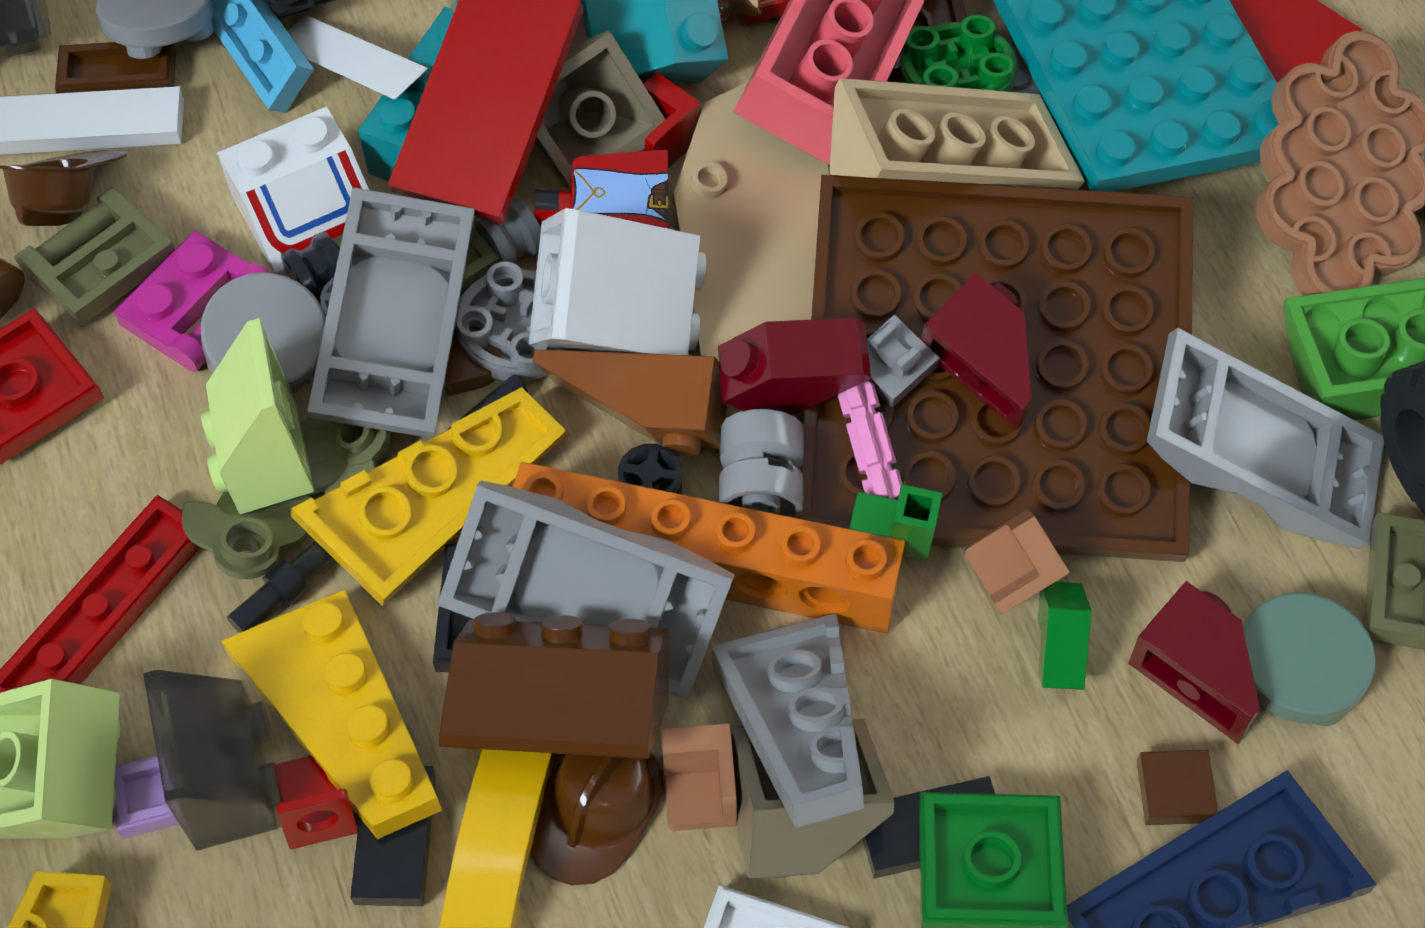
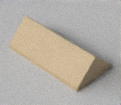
(947, 136)

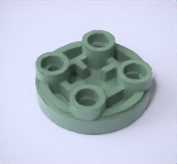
(1308, 658)

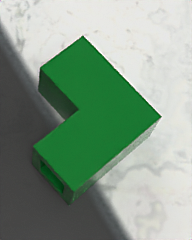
(906, 519)
(1065, 632)

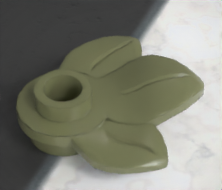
(336, 456)
(228, 533)

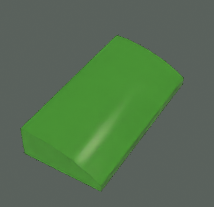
(1354, 341)

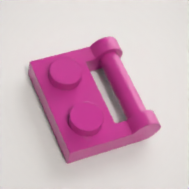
(177, 297)

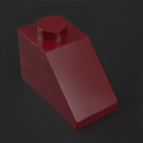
(985, 346)
(793, 363)
(1201, 659)

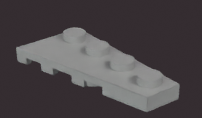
(797, 715)

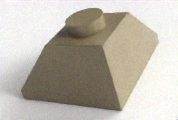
(596, 106)
(766, 832)

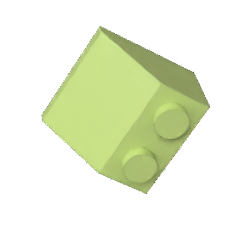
(255, 426)
(57, 760)

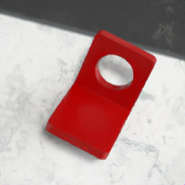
(312, 805)

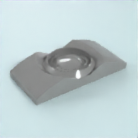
(391, 313)
(1265, 442)
(550, 560)

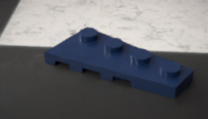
(1237, 869)

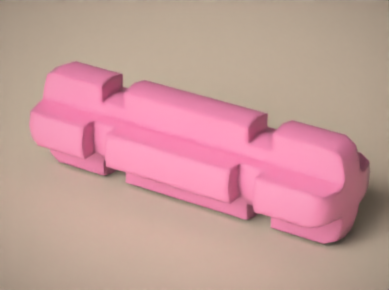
(870, 441)

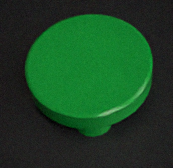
(959, 56)

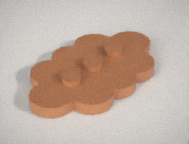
(1344, 167)

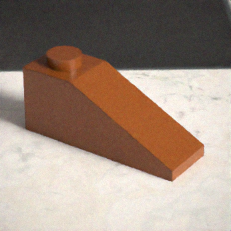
(658, 395)

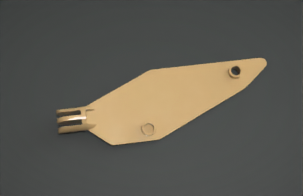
(755, 220)

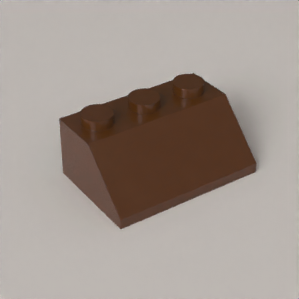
(556, 686)

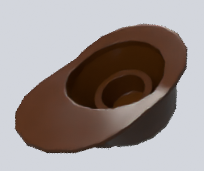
(54, 188)
(594, 815)

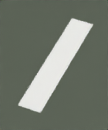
(355, 57)

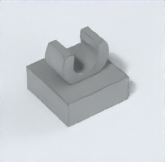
(898, 360)

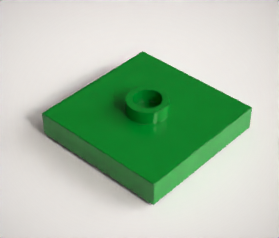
(991, 861)

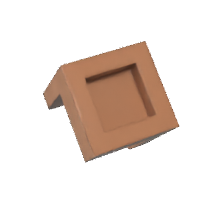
(1015, 561)
(699, 777)

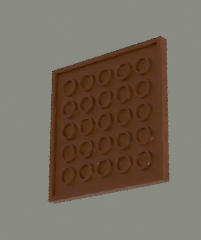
(1099, 297)

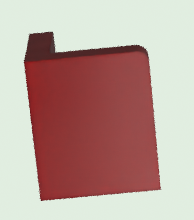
(680, 115)

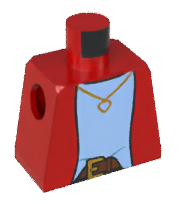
(613, 185)

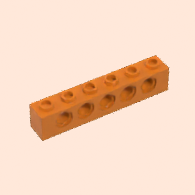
(773, 557)

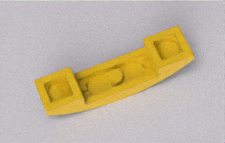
(496, 839)

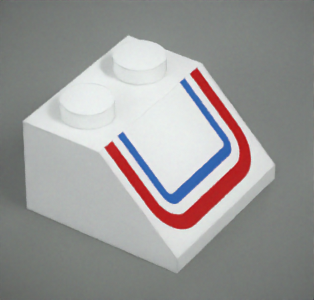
(293, 183)

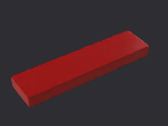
(104, 601)

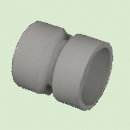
(762, 462)

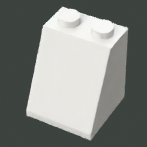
(615, 286)

